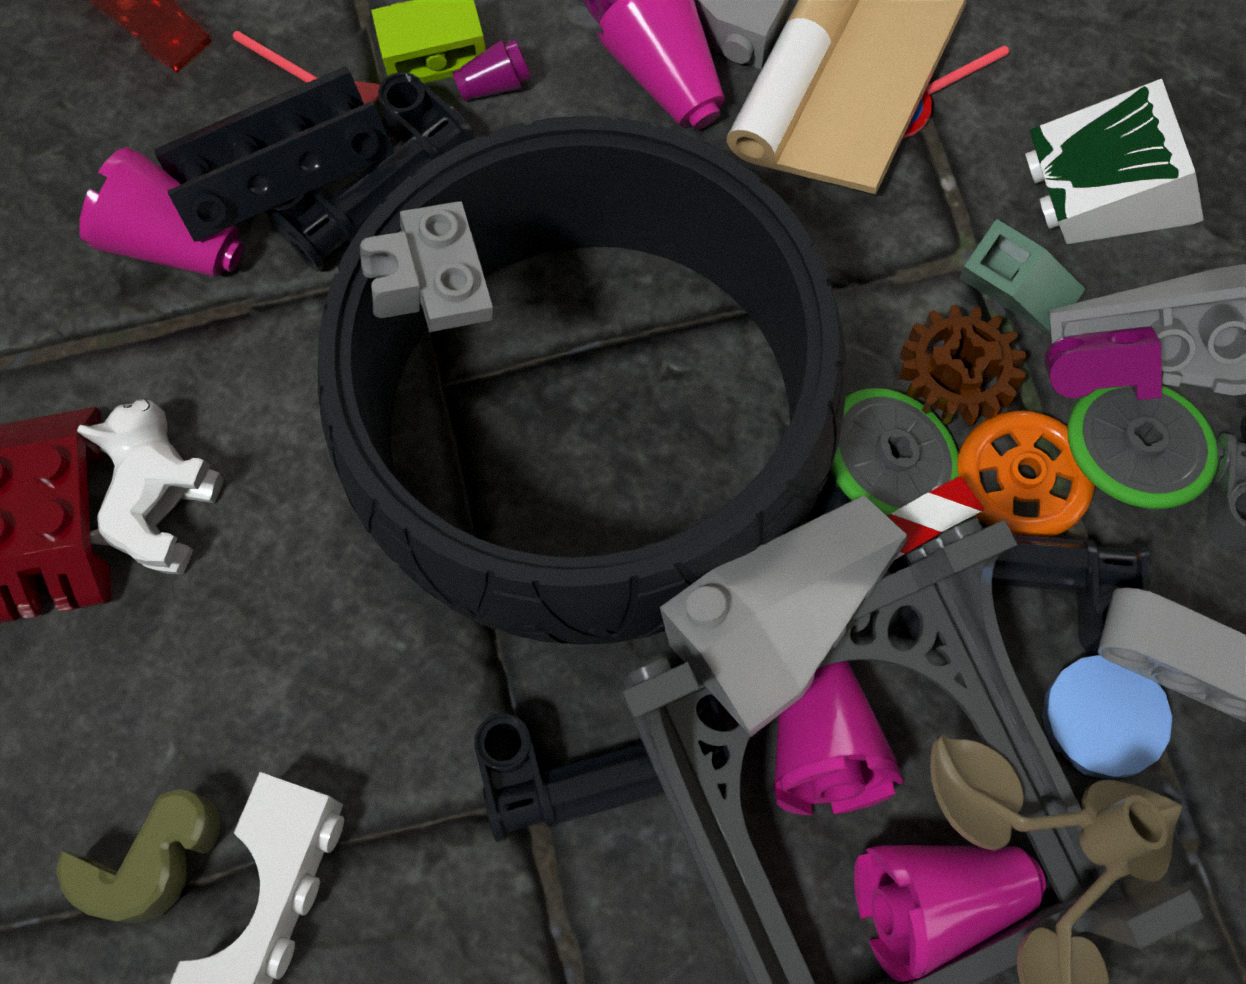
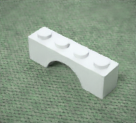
(287, 836)

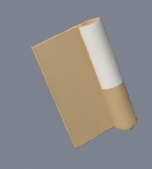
(843, 88)

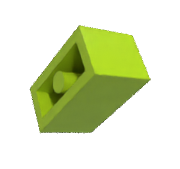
(428, 37)

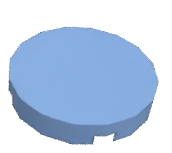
(1106, 718)

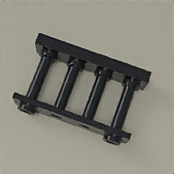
(272, 153)

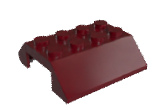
(48, 515)

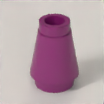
(493, 71)

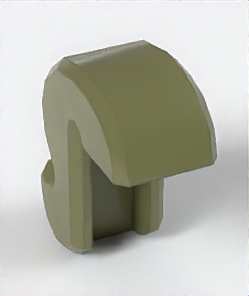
(152, 869)

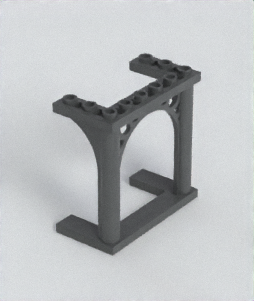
(952, 597)

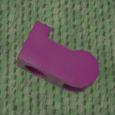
(1105, 361)

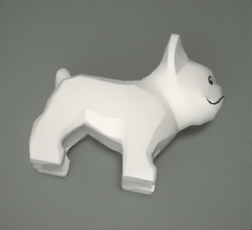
(146, 485)

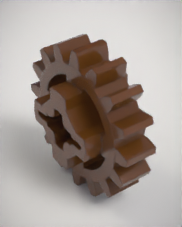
(946, 380)

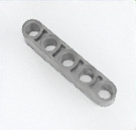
(1177, 649)

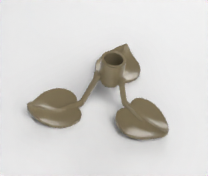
(1120, 825)

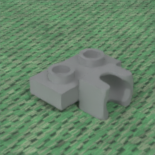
(430, 266)

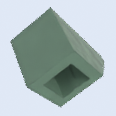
(1020, 275)

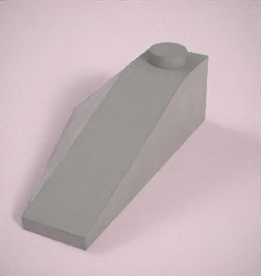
(1194, 317)
(774, 614)

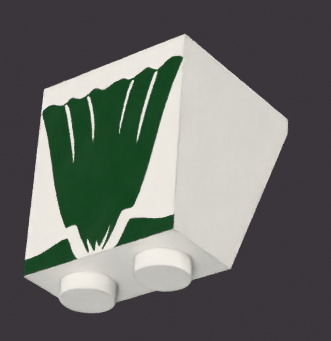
(1116, 168)

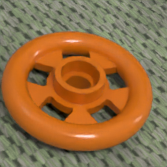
(1025, 428)

